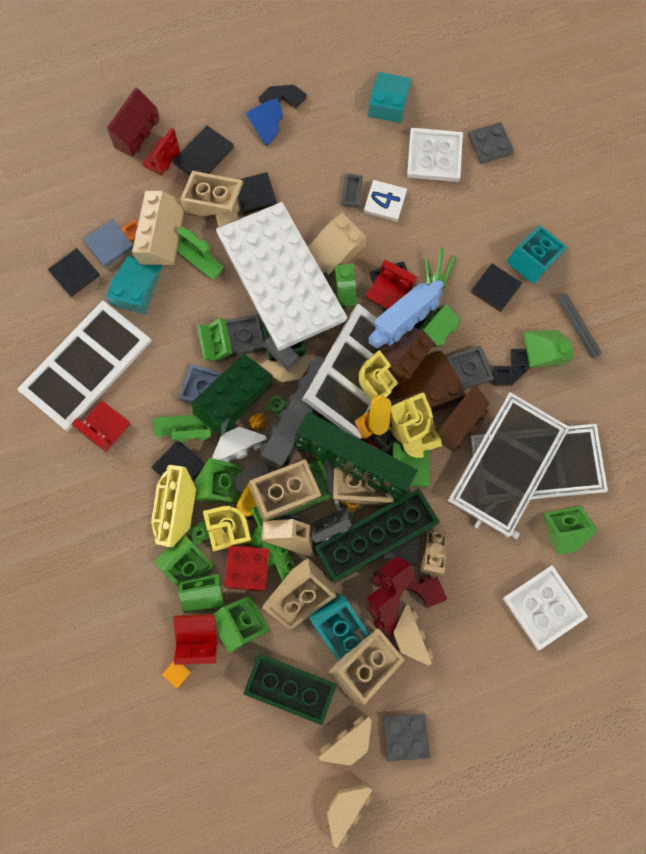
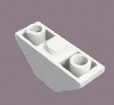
(237, 444)

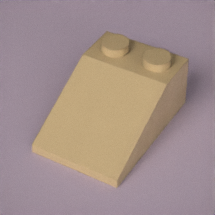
(210, 194)
(337, 244)
(284, 490)
(357, 491)
(300, 595)
(366, 667)

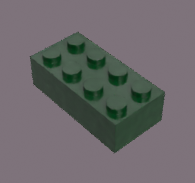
(232, 394)
(290, 689)

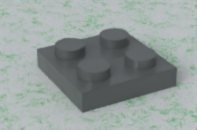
(490, 143)
(331, 524)
(406, 737)

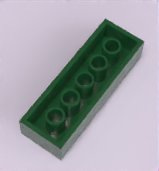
(354, 456)
(377, 535)

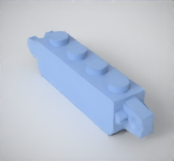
(406, 313)

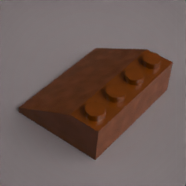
(435, 379)

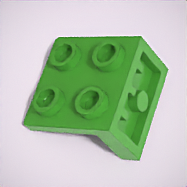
(422, 464)

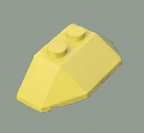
(173, 506)

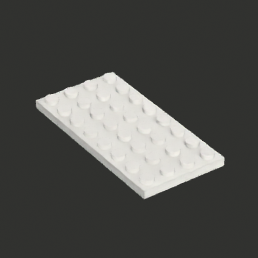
(281, 276)

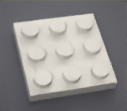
(435, 154)
(545, 608)

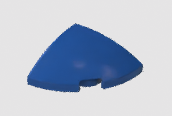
(266, 119)

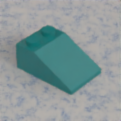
(389, 97)
(536, 254)
(133, 286)
(337, 625)

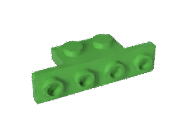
(198, 253)
(182, 428)
(277, 555)

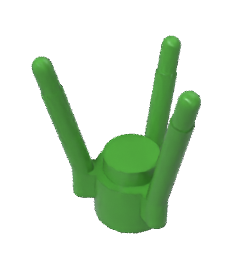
(437, 276)

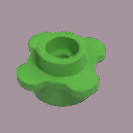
(276, 400)
(198, 538)

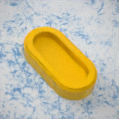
(379, 415)
(246, 502)

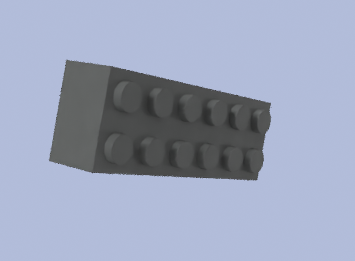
(281, 446)

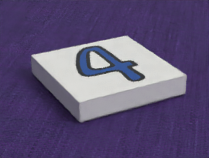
(385, 201)

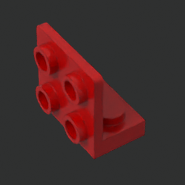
(162, 153)
(391, 285)
(102, 426)
(247, 568)
(195, 639)

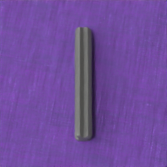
(579, 325)

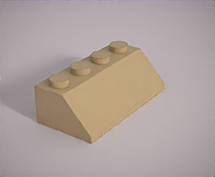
(157, 229)

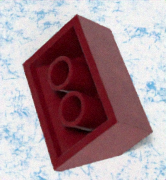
(133, 123)

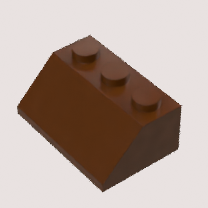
(407, 354)
(463, 419)

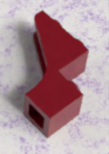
(429, 590)
(385, 601)

